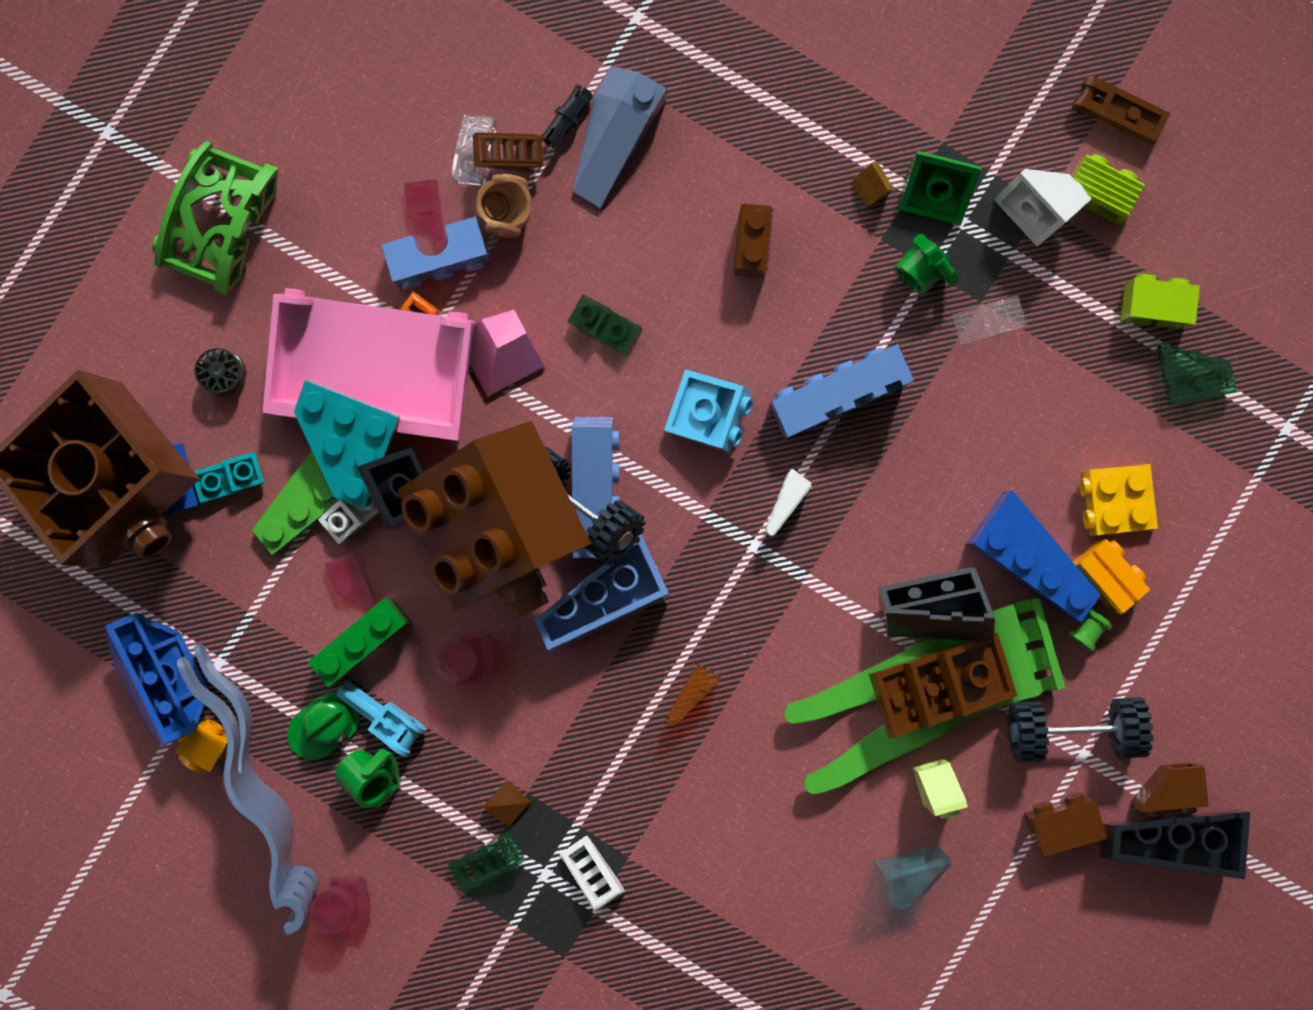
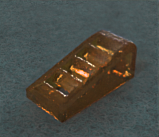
(696, 687)

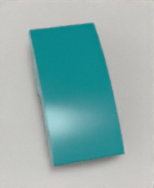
(228, 477)

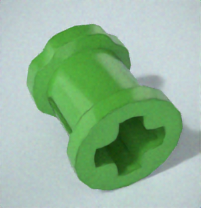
(1090, 630)

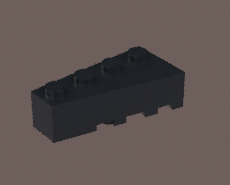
(1195, 843)

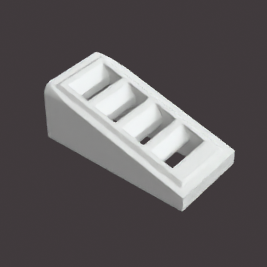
(790, 495)
(582, 880)

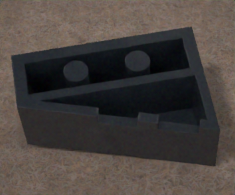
(938, 607)

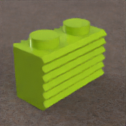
(1111, 191)

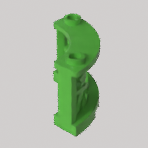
(229, 258)

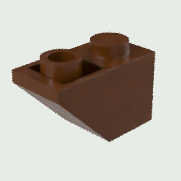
(1171, 788)

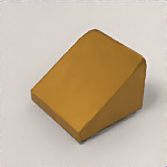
(872, 184)

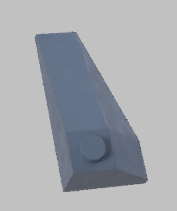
(616, 126)

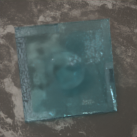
(911, 875)

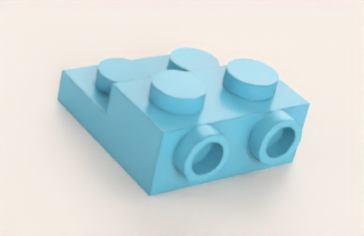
(709, 411)

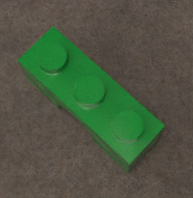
(359, 641)

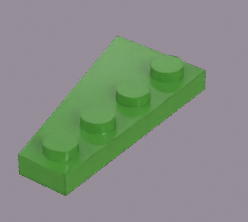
(296, 507)

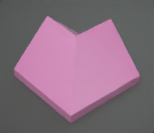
(502, 352)

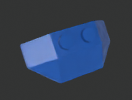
(147, 664)

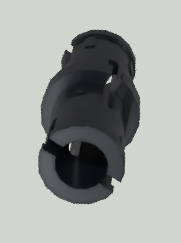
(566, 116)

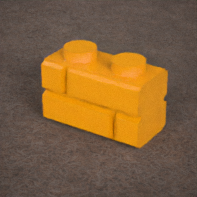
(1112, 576)

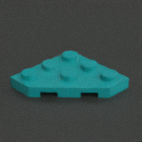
(343, 437)

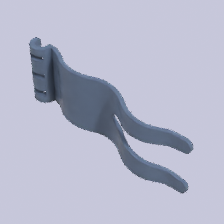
(252, 797)

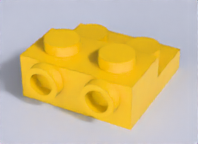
(1118, 499)

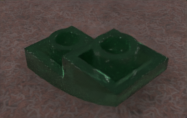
(604, 325)

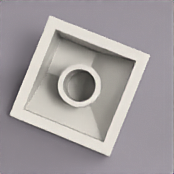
(1042, 202)

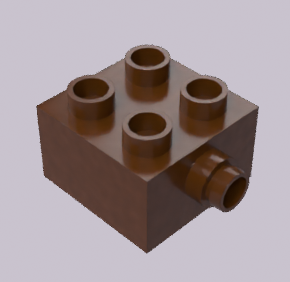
(93, 473)
(494, 519)

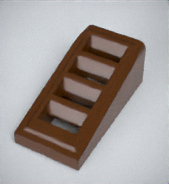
(528, 151)

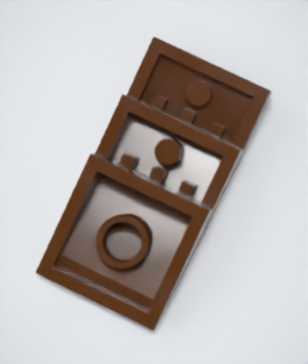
(942, 685)

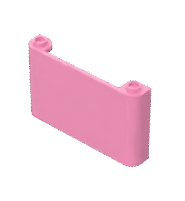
(372, 353)

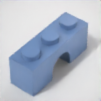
(464, 250)

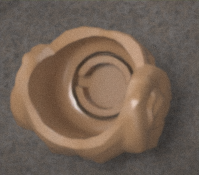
(503, 205)

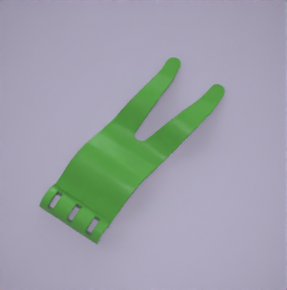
(857, 690)

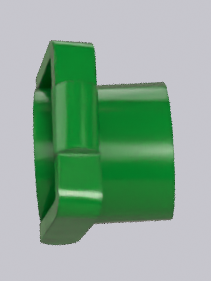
(925, 266)
(367, 779)

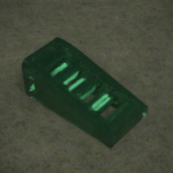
(504, 850)

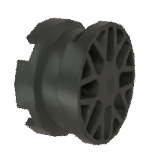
(220, 372)

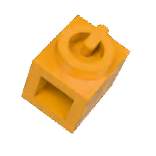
(204, 748)

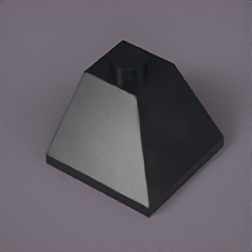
(383, 480)

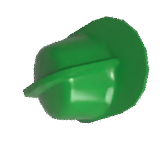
(322, 727)

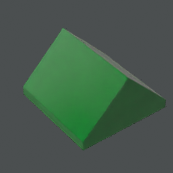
(939, 187)

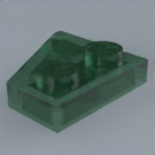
(1193, 376)

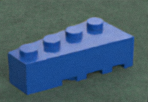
(1029, 554)

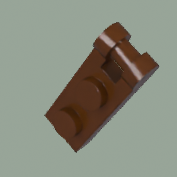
(1121, 110)

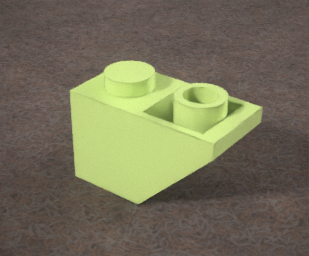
(939, 788)

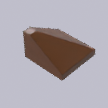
(507, 803)

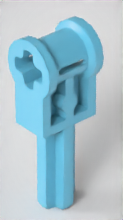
(388, 721)

